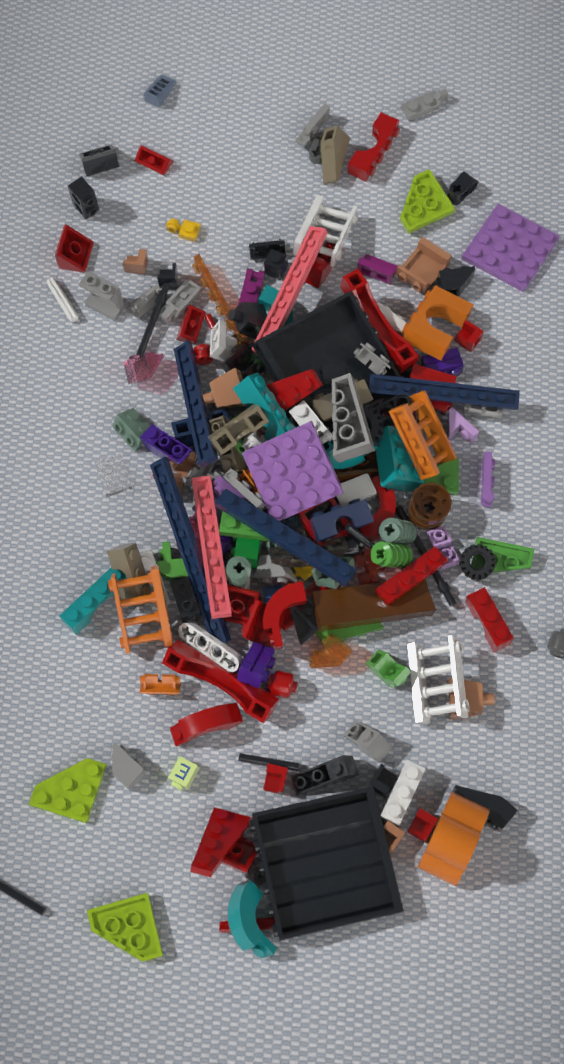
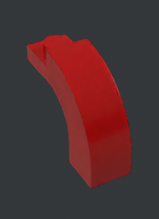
(386, 510)
(284, 598)
(206, 721)

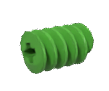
(391, 555)

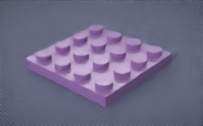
(510, 247)
(292, 472)

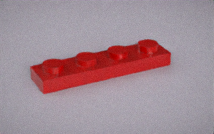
(411, 575)

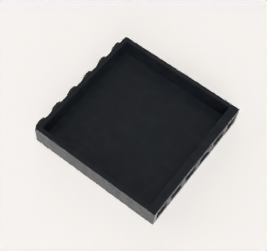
(324, 338)

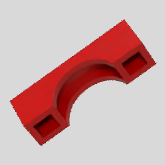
(364, 162)

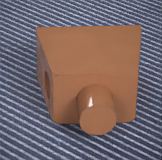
(222, 390)
(475, 697)

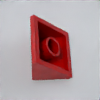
(73, 250)
(240, 603)
(241, 856)

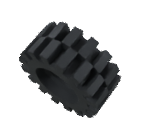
(473, 573)

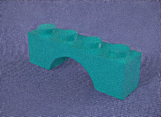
(255, 391)
(83, 608)

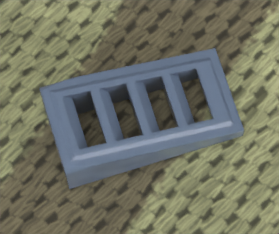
(161, 96)

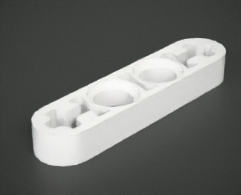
(209, 649)

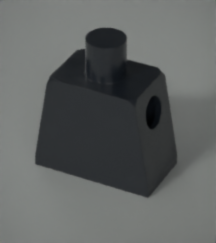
(248, 318)

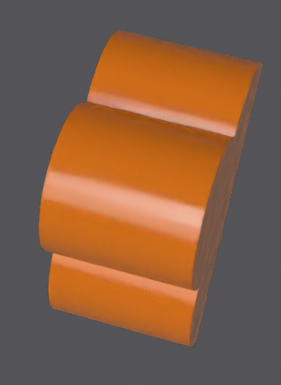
(454, 839)

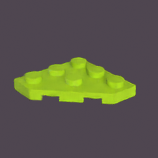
(425, 203)
(71, 790)
(128, 926)

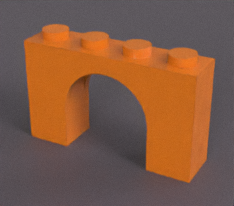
(436, 304)

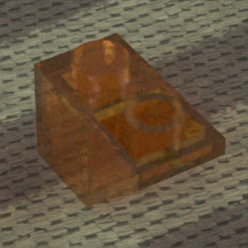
(331, 654)

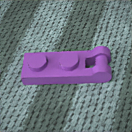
(488, 481)

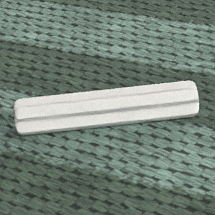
(62, 299)

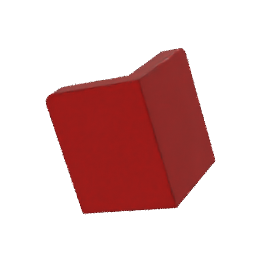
(469, 336)
(275, 779)
(422, 825)

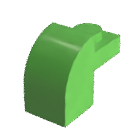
(170, 568)
(387, 669)

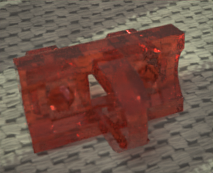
(370, 575)

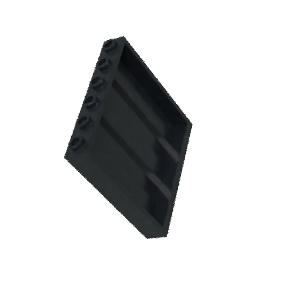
(325, 863)

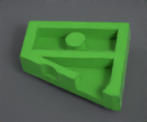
(447, 477)

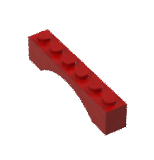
(397, 347)
(191, 662)

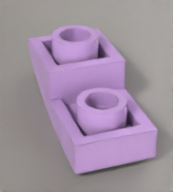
(441, 540)

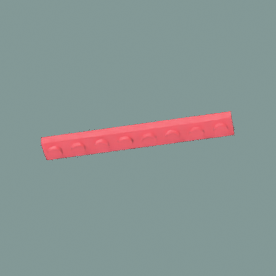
(294, 281)
(211, 547)

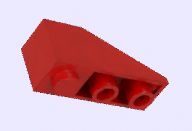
(320, 268)

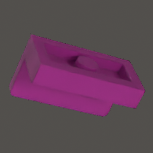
(377, 268)

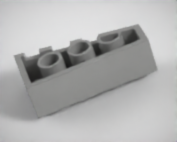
(350, 425)

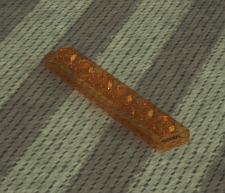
(216, 296)

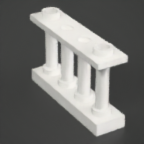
(313, 219)
(420, 673)

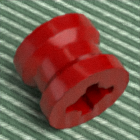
(203, 354)

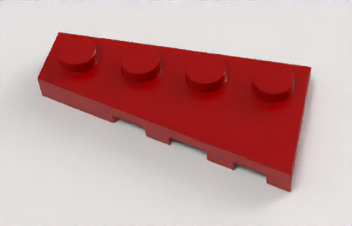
(294, 388)
(218, 839)

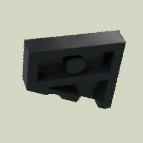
(304, 620)

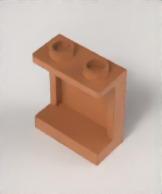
(423, 266)

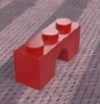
(485, 610)

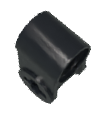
(461, 188)

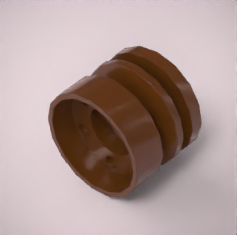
(431, 496)

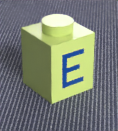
(183, 773)

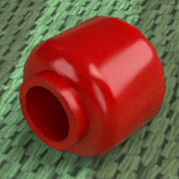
(282, 684)

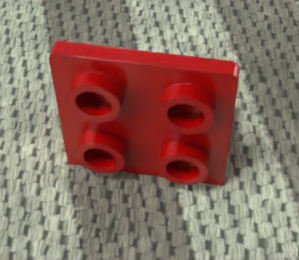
(253, 628)

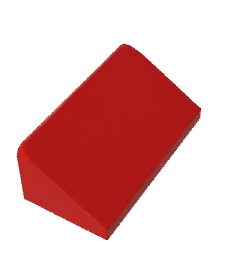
(153, 160)
(191, 324)

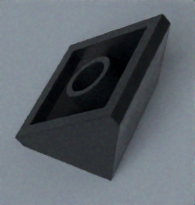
(99, 160)

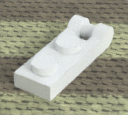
(303, 413)

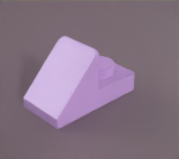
(459, 424)

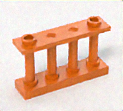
(414, 440)
(156, 597)

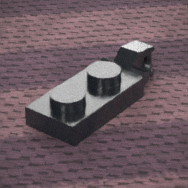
(239, 358)

